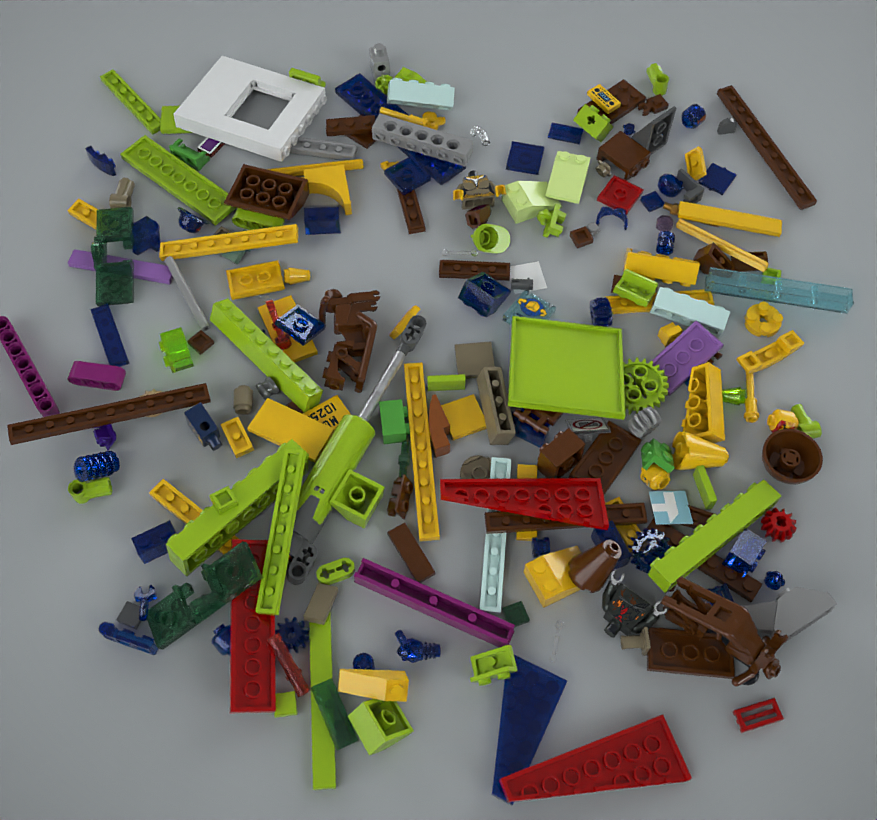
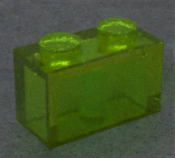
(176, 350)

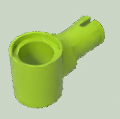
(805, 424)

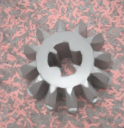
(644, 422)

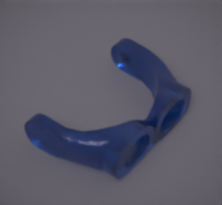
(621, 213)

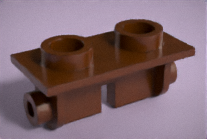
(402, 489)

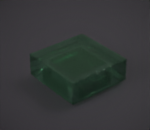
(516, 614)

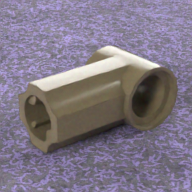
(123, 194)

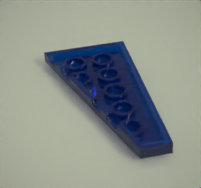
(525, 714)

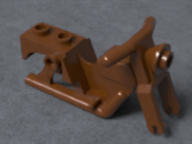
(358, 334)
(728, 621)

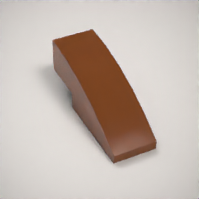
(438, 428)

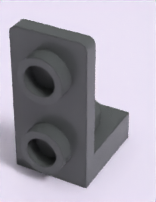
(694, 189)

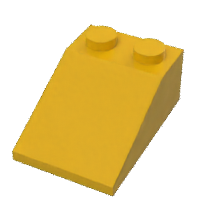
(550, 575)

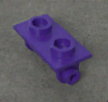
(105, 436)

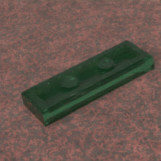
(334, 714)

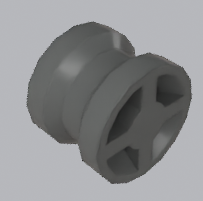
(267, 388)

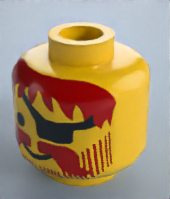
(782, 419)

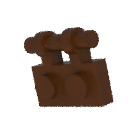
(545, 416)

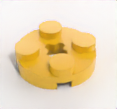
(769, 313)

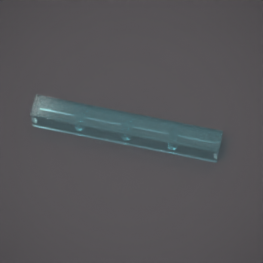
(779, 290)

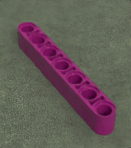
(26, 369)

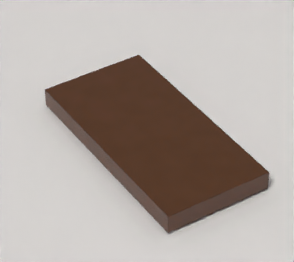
(607, 456)
(685, 654)

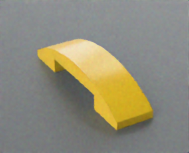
(770, 354)

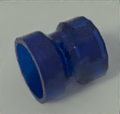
(665, 243)

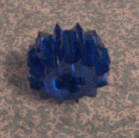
(601, 312)
(293, 627)

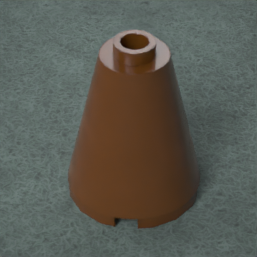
(593, 567)

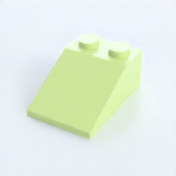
(568, 177)
(527, 199)

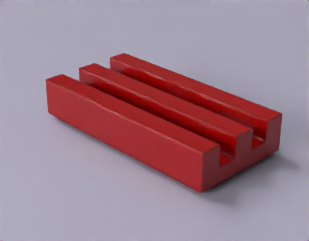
(741, 721)

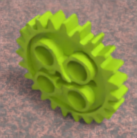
(652, 379)

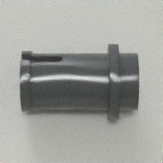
(522, 284)

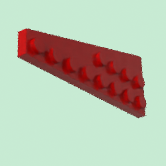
(556, 499)
(623, 760)

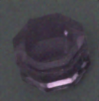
(664, 223)

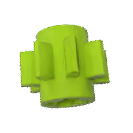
(382, 83)

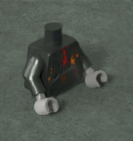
(626, 609)

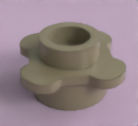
(603, 169)

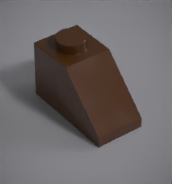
(713, 257)

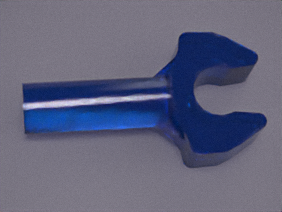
(144, 600)

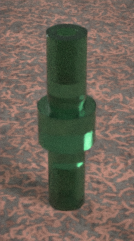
(404, 459)

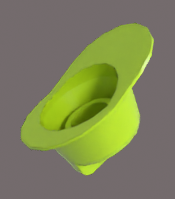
(491, 238)

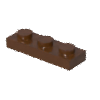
(350, 125)

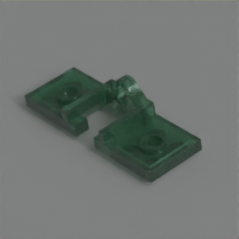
(113, 279)
(226, 578)

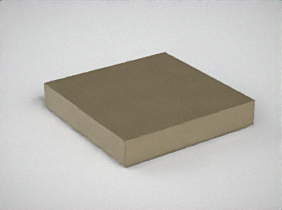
(473, 357)

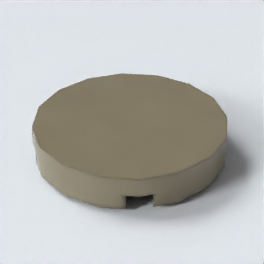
(476, 468)

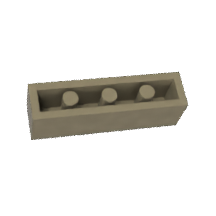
(495, 406)

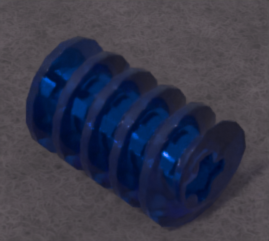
(96, 465)

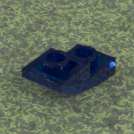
(101, 161)

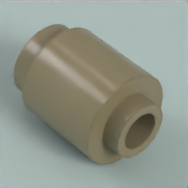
(243, 400)

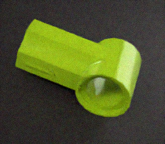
(658, 79)
(91, 489)

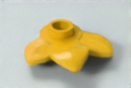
(435, 121)

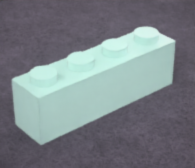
(420, 94)
(687, 310)

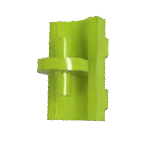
(550, 218)

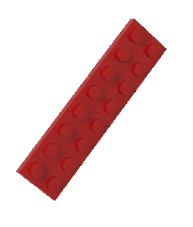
(250, 653)

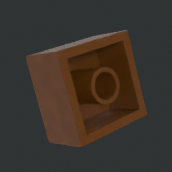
(560, 454)

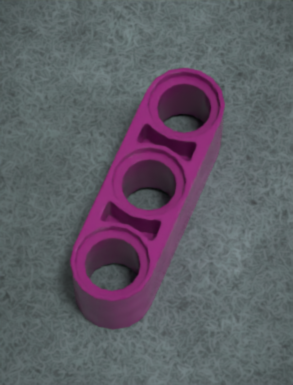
(97, 375)

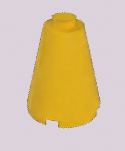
(695, 451)

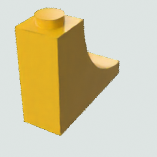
(330, 182)

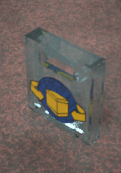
(529, 307)

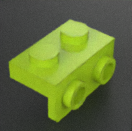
(636, 288)
(493, 664)

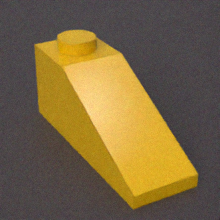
(374, 684)

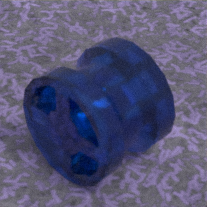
(540, 546)
(363, 660)

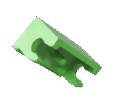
(189, 156)

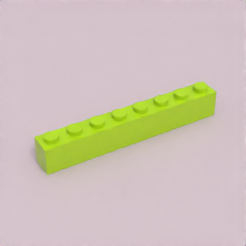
(266, 355)
(714, 535)

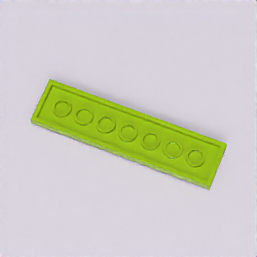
(178, 179)

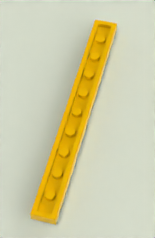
(421, 453)

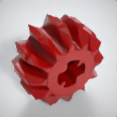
(781, 532)

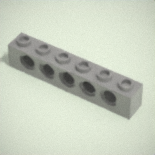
(422, 139)

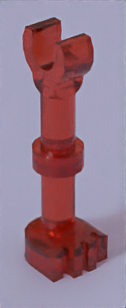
(283, 340)

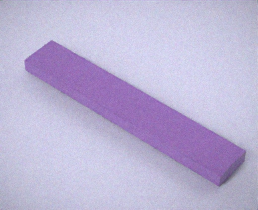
(142, 269)

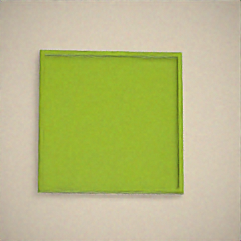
(566, 368)

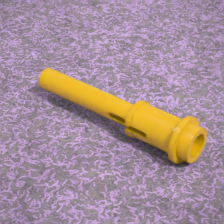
(413, 119)
(751, 414)

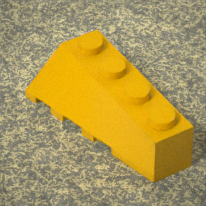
(662, 267)
(705, 404)

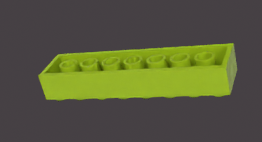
(212, 530)

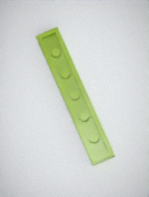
(132, 101)

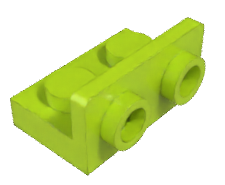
(307, 77)

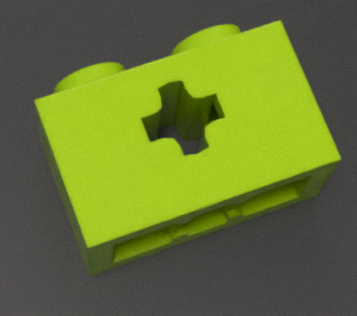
(597, 130)

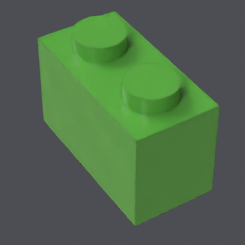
(393, 422)

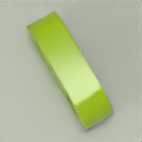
(335, 567)

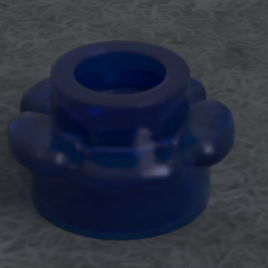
(774, 580)

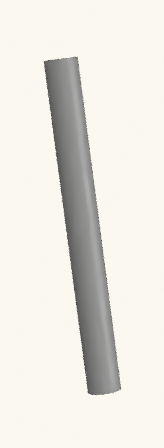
(185, 290)

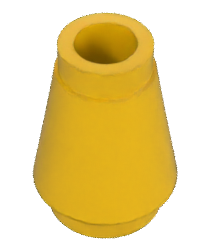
(295, 275)

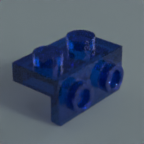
(146, 235)

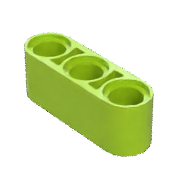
(253, 220)

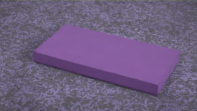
(688, 350)

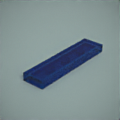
(109, 336)

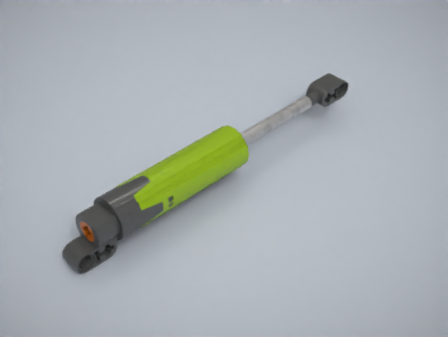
(339, 455)

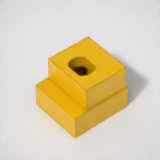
(669, 333)

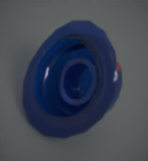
(189, 221)

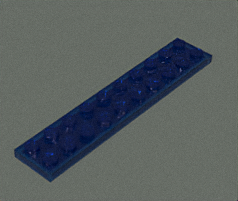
(368, 100)

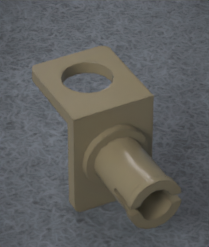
(637, 641)

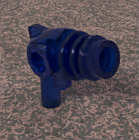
(414, 650)

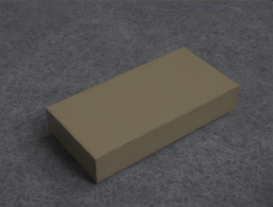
(320, 603)

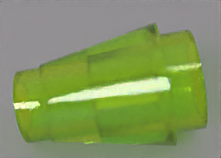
(734, 396)

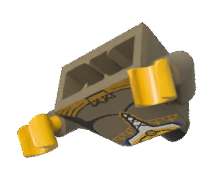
(477, 191)

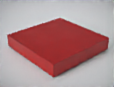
(620, 194)

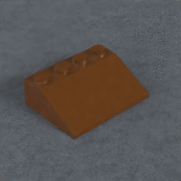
(268, 192)

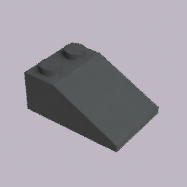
(656, 133)

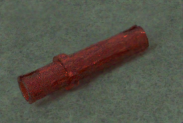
(290, 668)

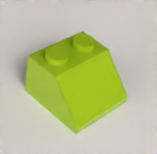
(357, 498)
(379, 724)

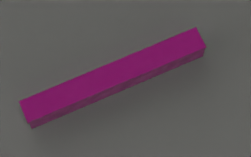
(434, 603)

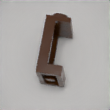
(624, 154)

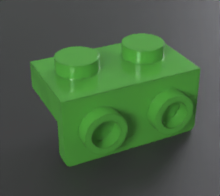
(659, 454)

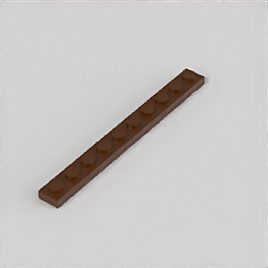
(767, 148)
(107, 414)

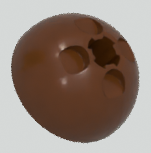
(791, 456)

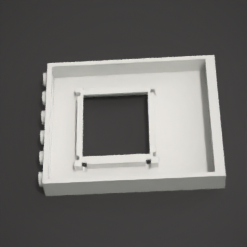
(225, 88)

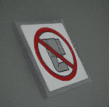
(588, 427)

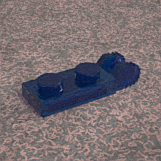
(128, 638)

